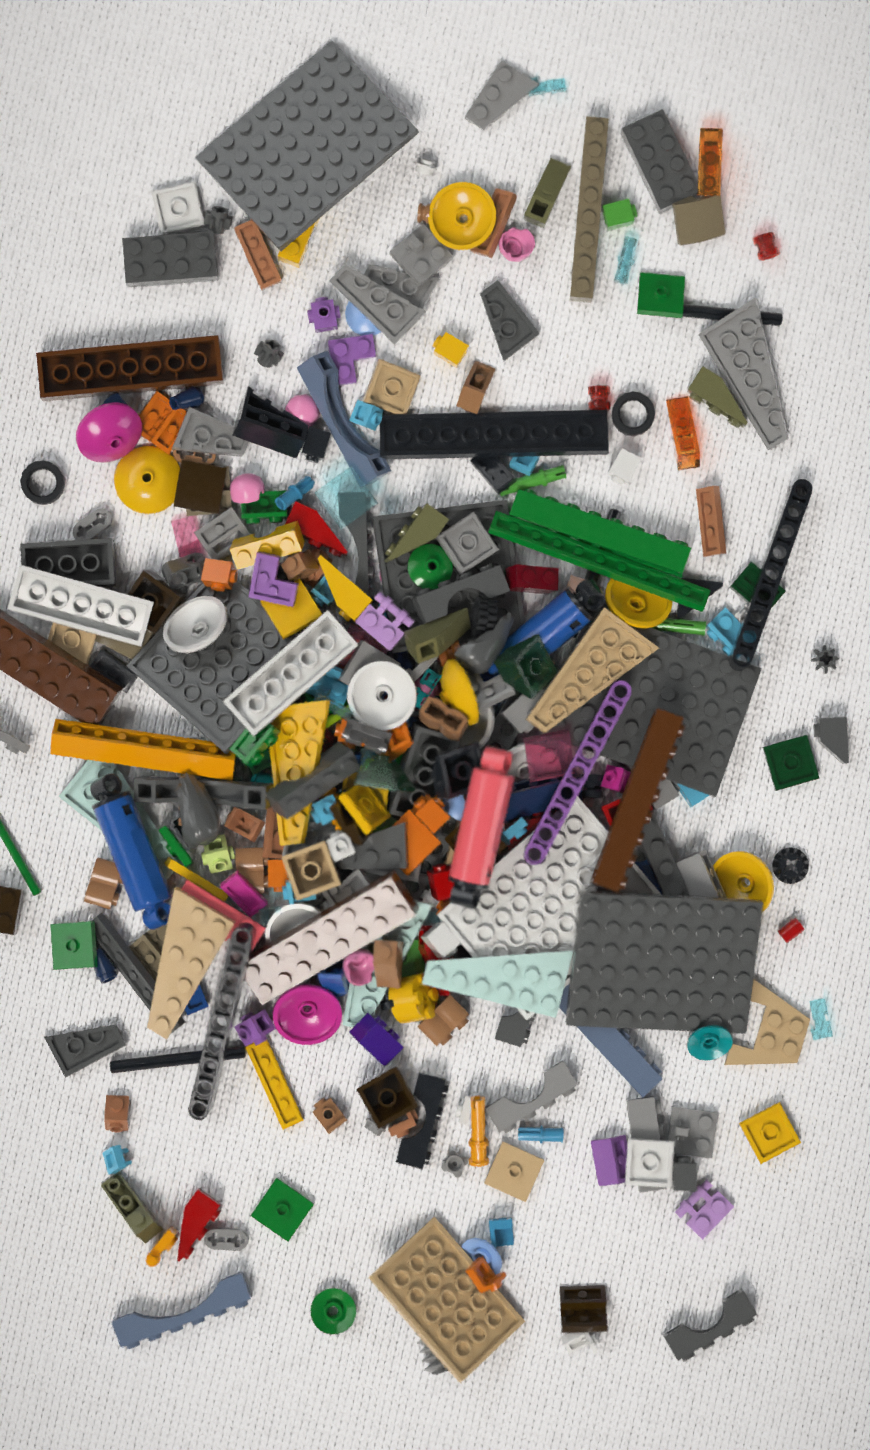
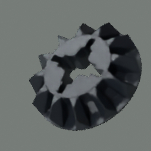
(801, 865)

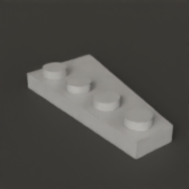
(383, 308)

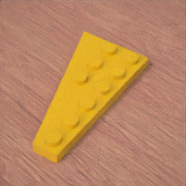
(297, 756)

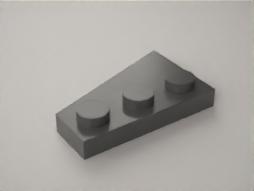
(507, 320)
(380, 851)
(82, 1048)

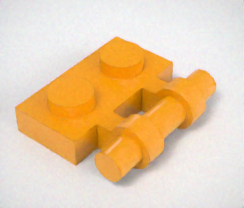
(166, 1243)

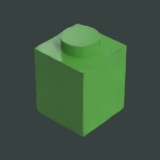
(619, 214)

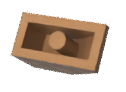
(475, 387)
(388, 963)

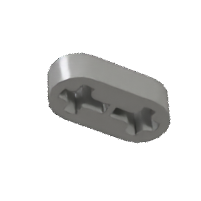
(89, 520)
(226, 1245)

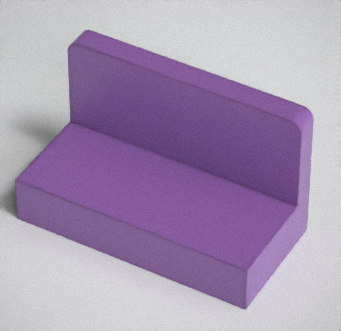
(610, 1159)

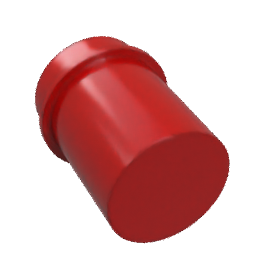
(791, 930)

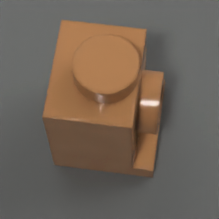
(300, 565)
(335, 1121)

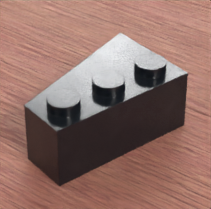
(268, 426)

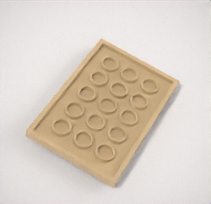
(442, 1304)

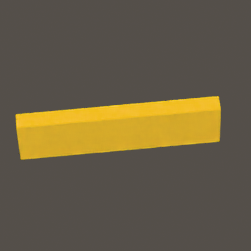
(274, 1084)

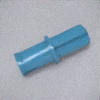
(294, 493)
(540, 1134)

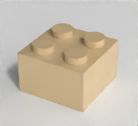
(311, 870)

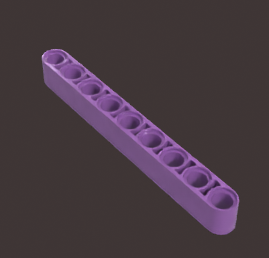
(578, 761)

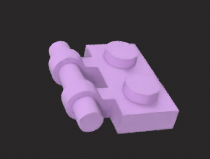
(379, 626)
(708, 1214)

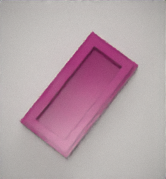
(243, 893)

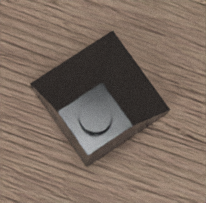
(454, 770)

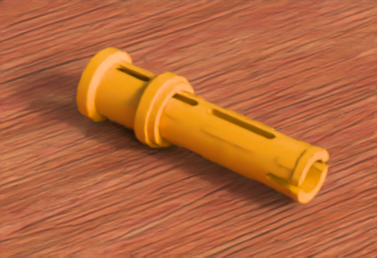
(478, 1140)

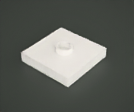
(178, 208)
(649, 1162)

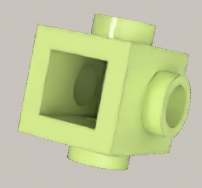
(218, 855)

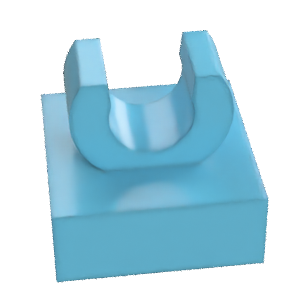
(114, 1159)

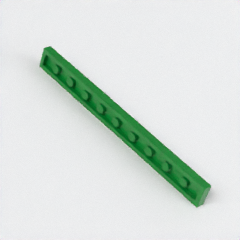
(599, 561)

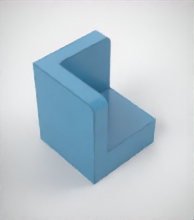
(501, 1231)

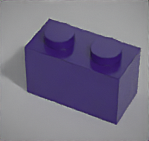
(379, 1042)

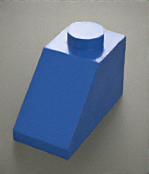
(334, 979)

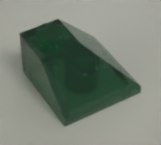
(526, 666)
(383, 775)

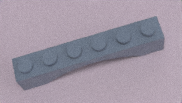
(322, 382)
(137, 1326)

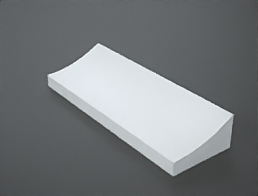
(80, 606)
(290, 673)

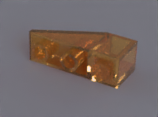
(710, 161)
(683, 433)

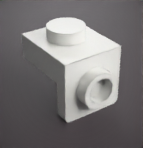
(340, 845)
(464, 1110)
(575, 1341)

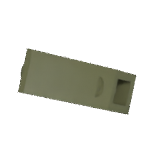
(546, 193)
(712, 391)
(424, 528)
(436, 636)
(131, 1208)

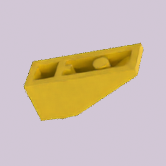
(347, 595)

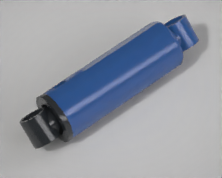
(558, 619)
(131, 850)

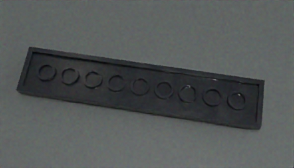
(494, 434)

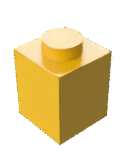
(450, 349)

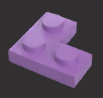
(346, 351)
(266, 585)

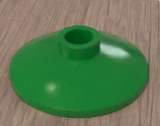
(419, 570)
(331, 1323)

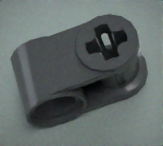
(185, 570)

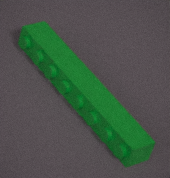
(602, 533)

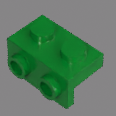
(264, 509)
(251, 748)

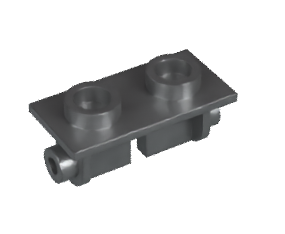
(374, 738)

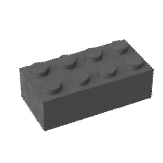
(660, 160)
(170, 259)
(80, 560)
(418, 765)

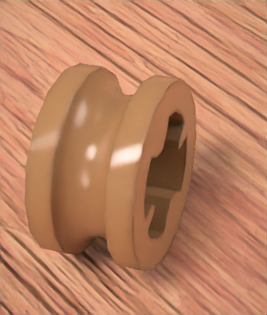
(423, 213)

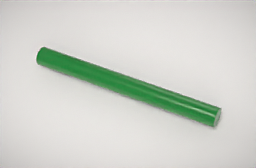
(19, 861)

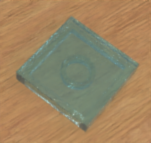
(346, 497)

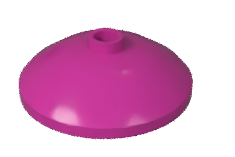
(108, 432)
(307, 1024)

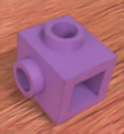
(327, 322)
(254, 1027)

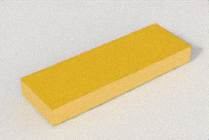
(196, 879)

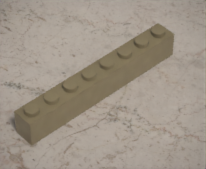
(589, 209)

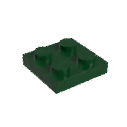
(790, 762)

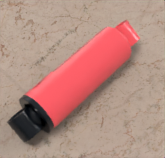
(481, 827)

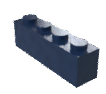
(534, 797)

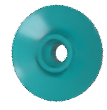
(709, 1043)

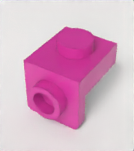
(615, 778)

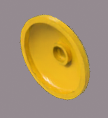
(457, 201)
(147, 496)
(649, 609)
(458, 692)
(737, 866)

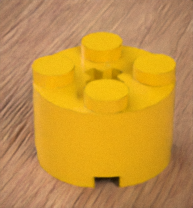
(413, 1000)

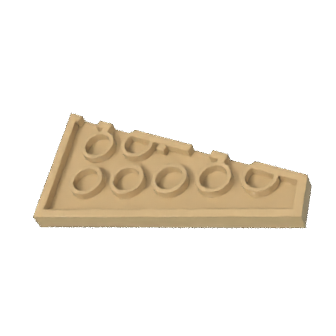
(596, 662)
(189, 948)

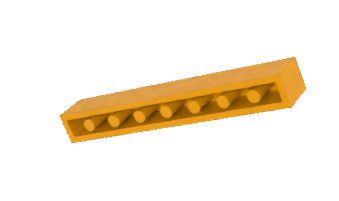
(141, 749)

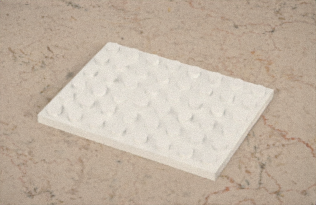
(538, 905)

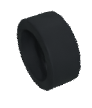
(633, 396)
(39, 465)

